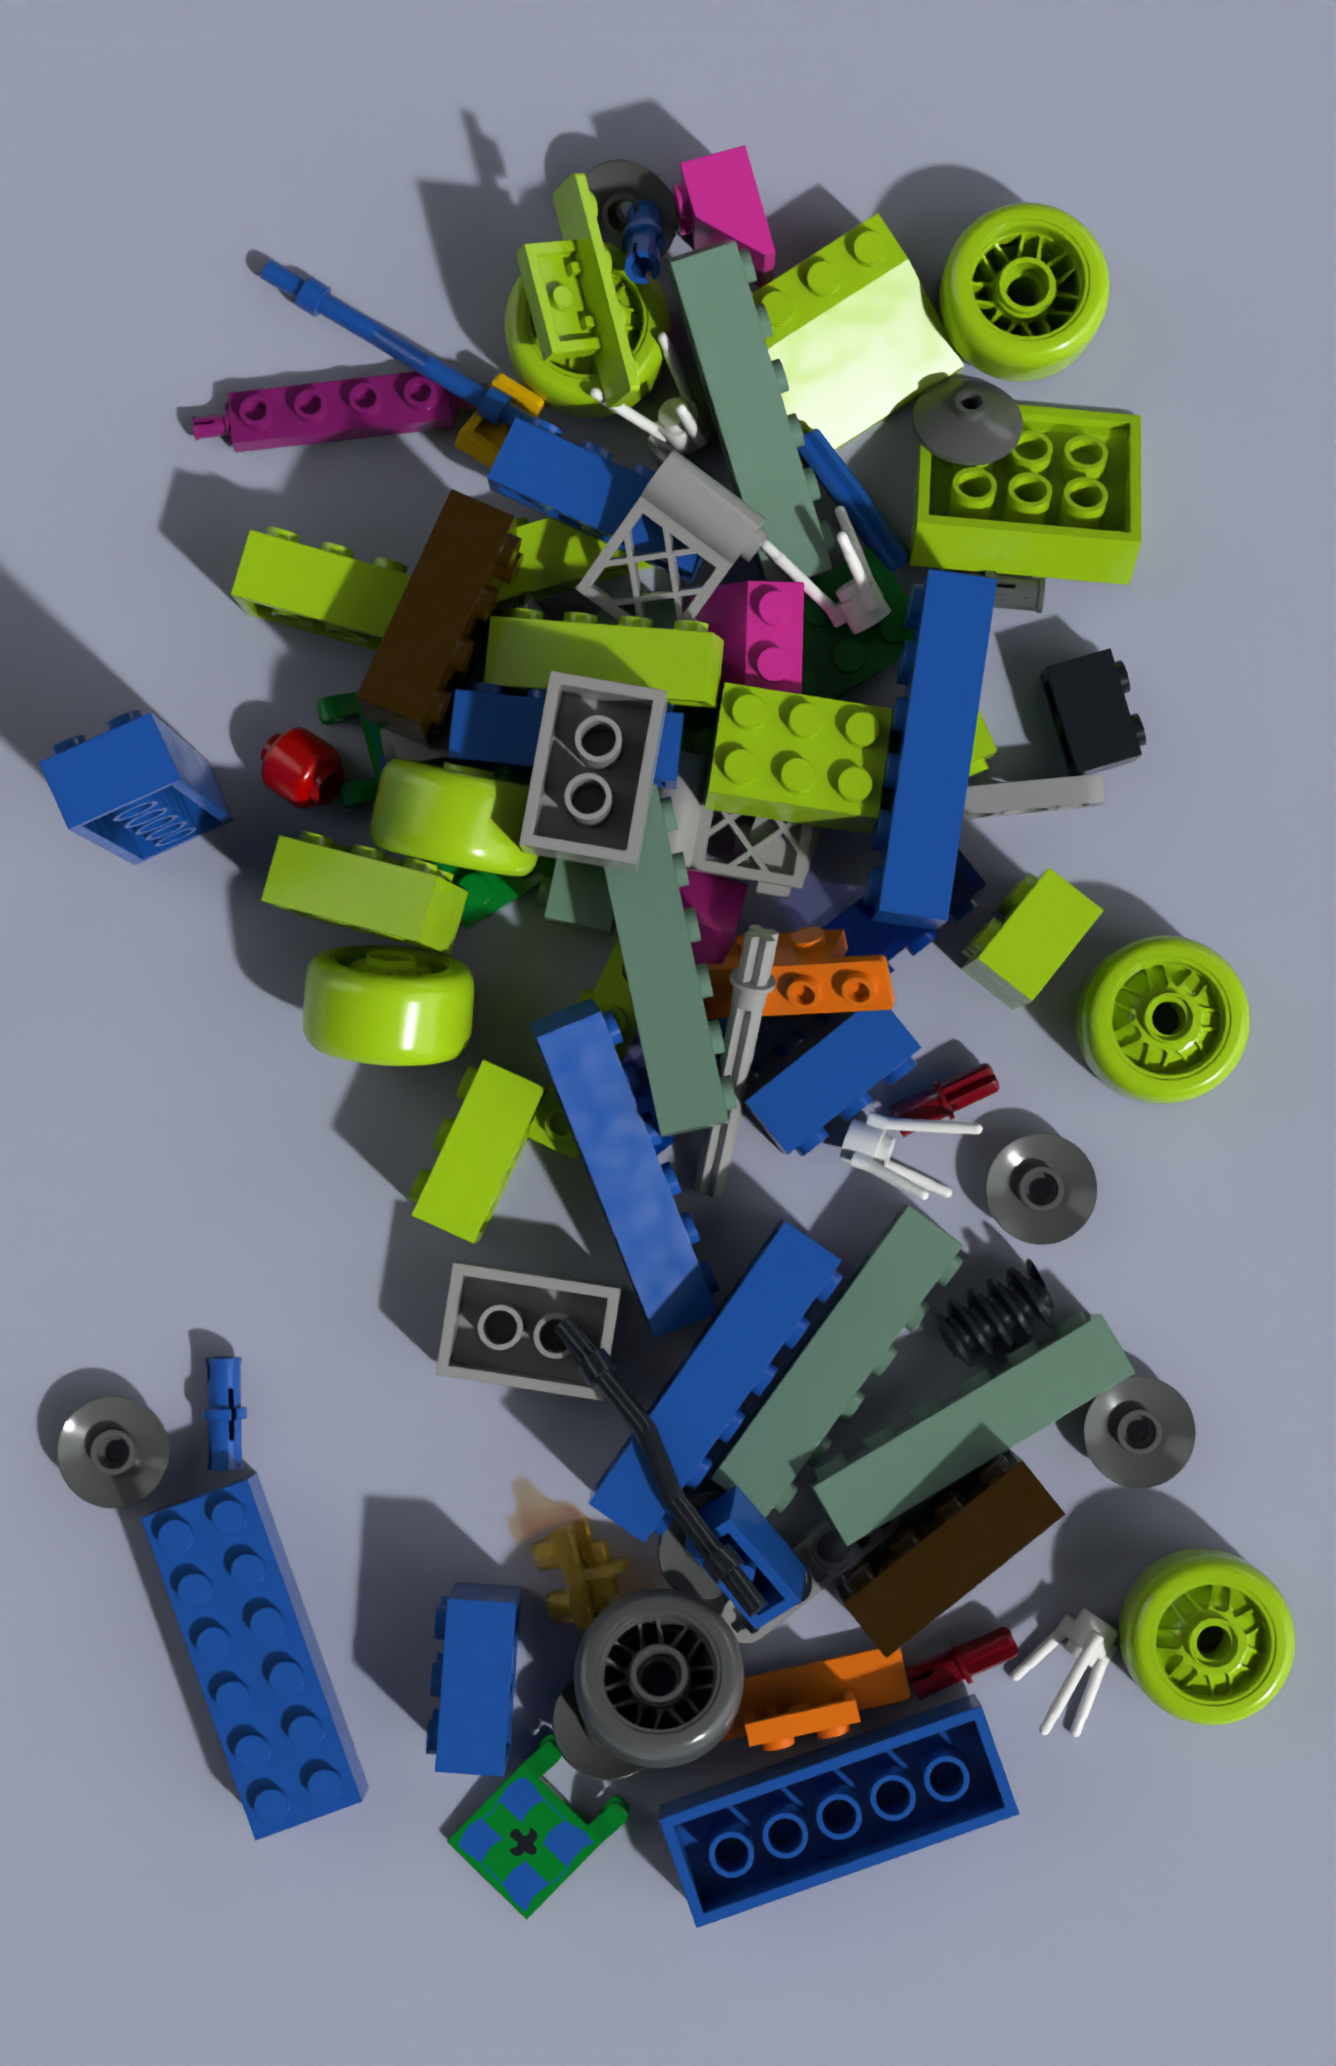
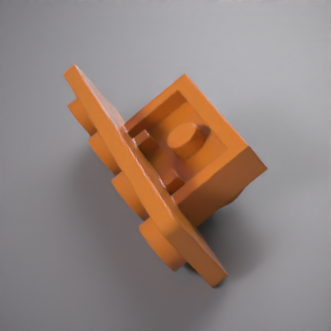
(809, 977)
(817, 1697)

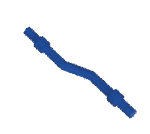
(316, 299)

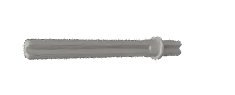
(751, 985)

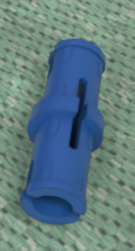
(643, 242)
(224, 1413)

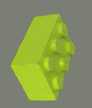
(318, 588)
(798, 758)
(365, 891)
(1032, 939)
(477, 1151)

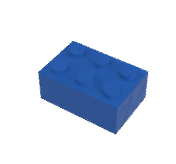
(833, 1079)
(474, 1679)

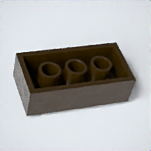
(440, 619)
(947, 1551)

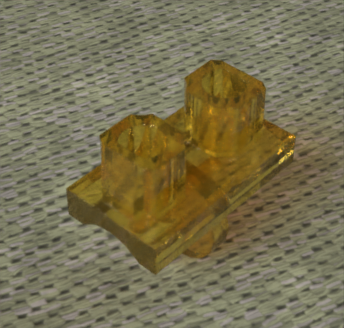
(585, 1569)

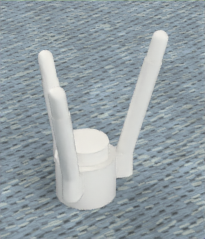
(678, 418)
(860, 599)
(870, 1150)
(1092, 1644)

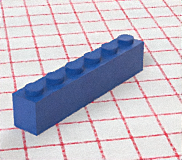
(624, 1167)

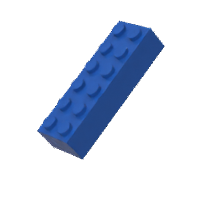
(933, 749)
(135, 788)
(718, 1374)
(256, 1656)
(836, 1810)

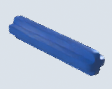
(849, 493)

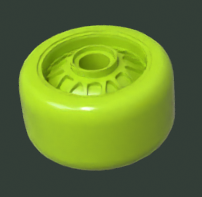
(1032, 251)
(568, 382)
(452, 816)
(388, 1005)
(1118, 1027)
(1171, 1608)

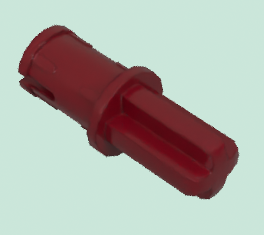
(947, 1097)
(962, 1662)

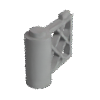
(697, 514)
(696, 829)

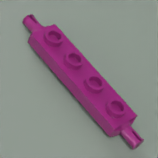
(331, 412)

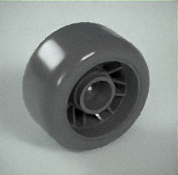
(665, 1633)

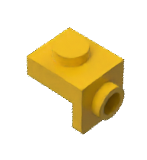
(482, 438)

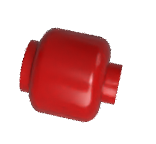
(301, 768)

